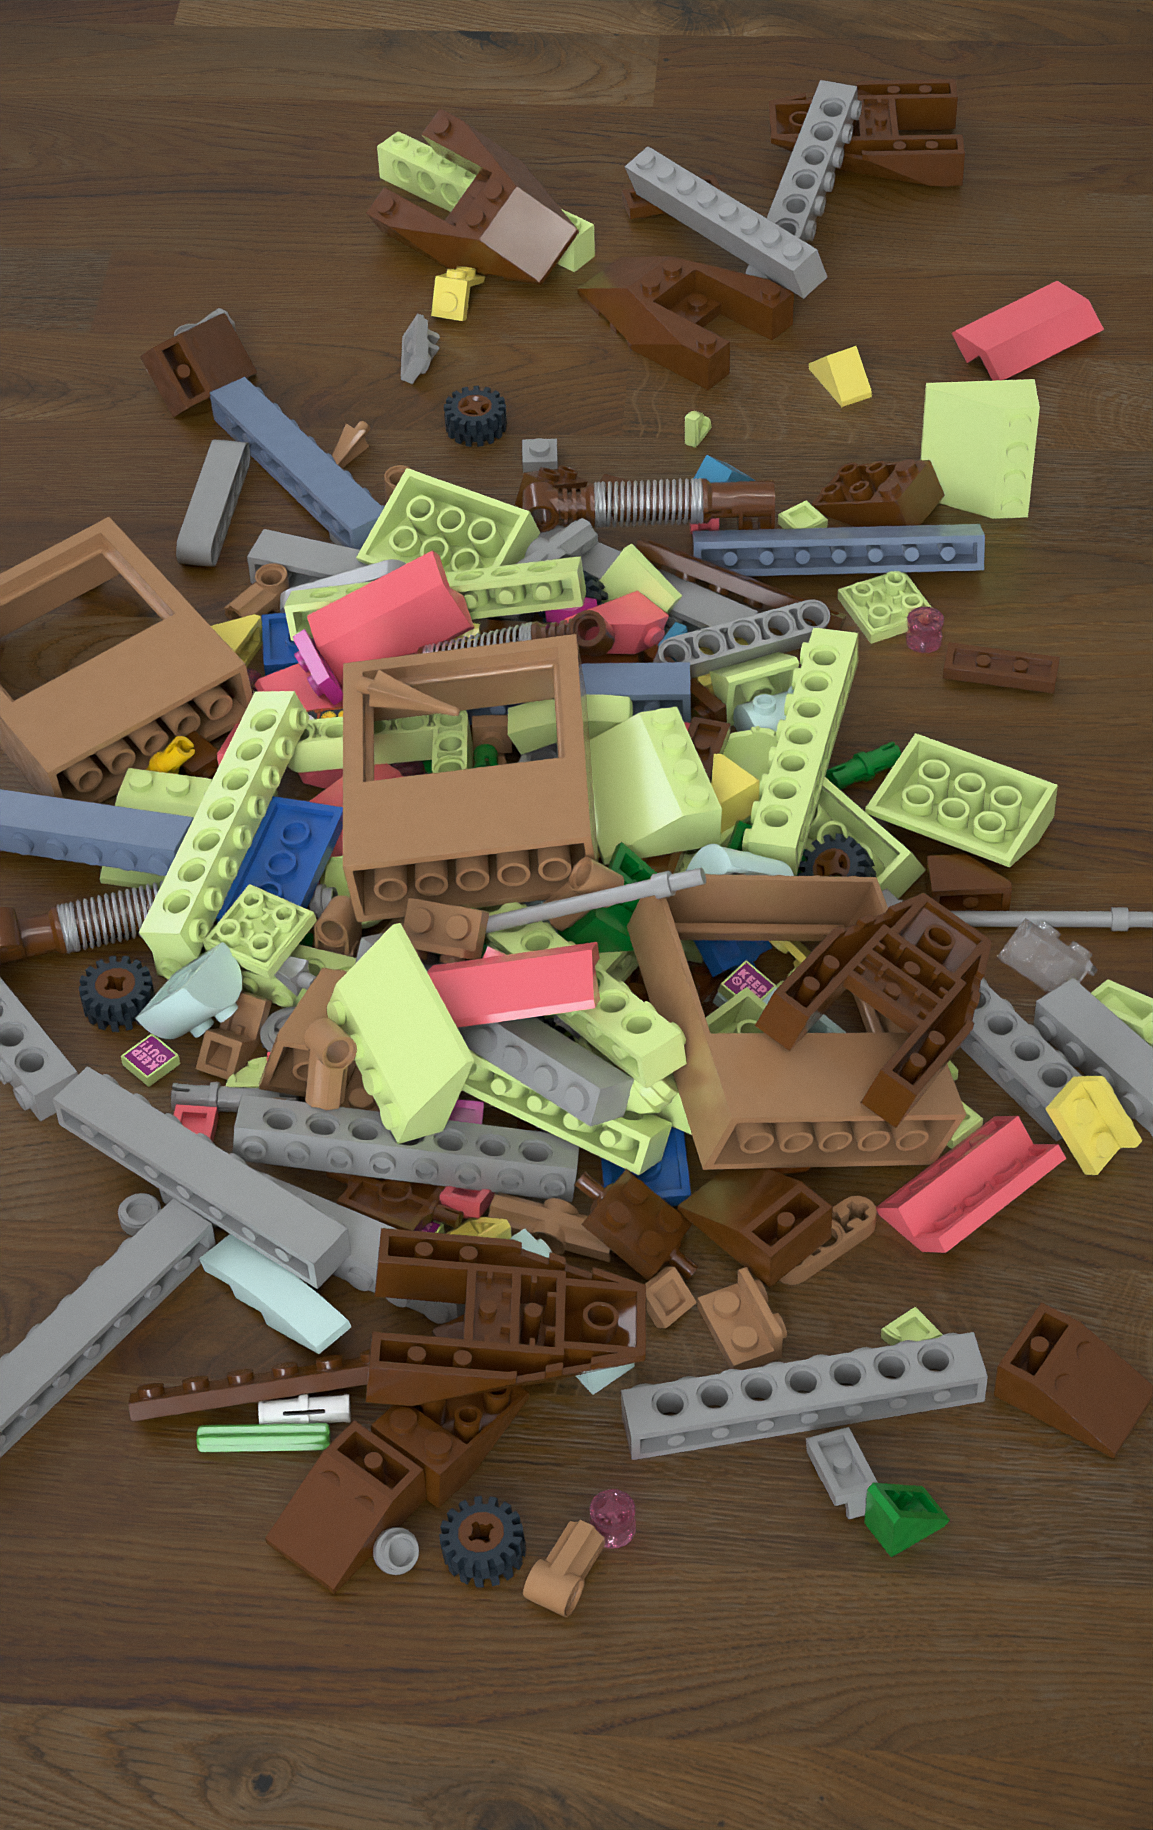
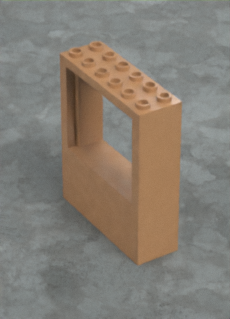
(128, 702)
(472, 831)
(744, 1091)

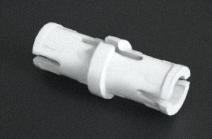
(336, 1410)

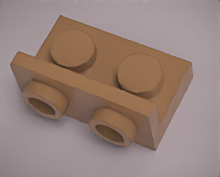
(446, 930)
(743, 1323)

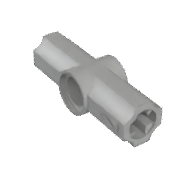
(568, 543)

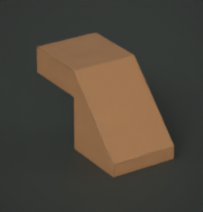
(233, 1043)

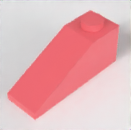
(635, 622)

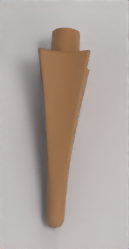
(351, 443)
(391, 693)

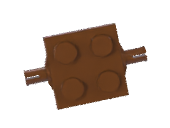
(396, 1202)
(636, 1224)

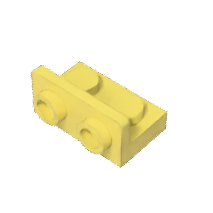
(1092, 1122)

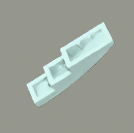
(277, 1293)

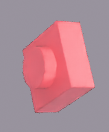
(198, 1118)
(470, 1201)

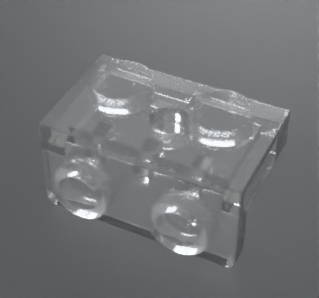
(1045, 959)

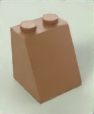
(289, 1058)

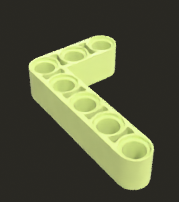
(409, 739)

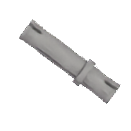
(223, 1097)

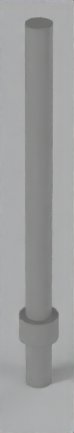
(660, 886)
(1117, 919)

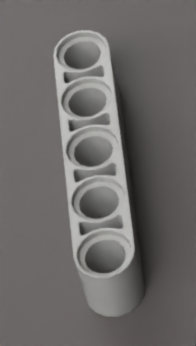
(213, 503)
(750, 628)

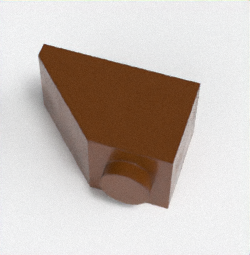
(966, 884)

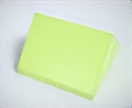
(751, 678)

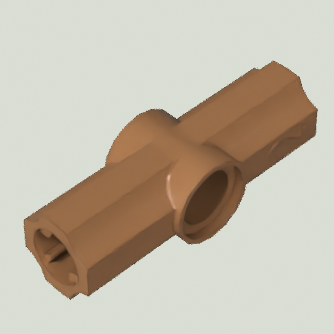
(553, 1222)

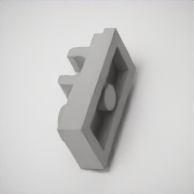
(417, 349)
(842, 1469)

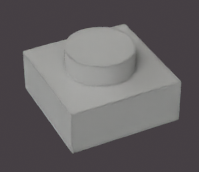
(539, 454)

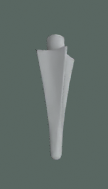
(295, 974)

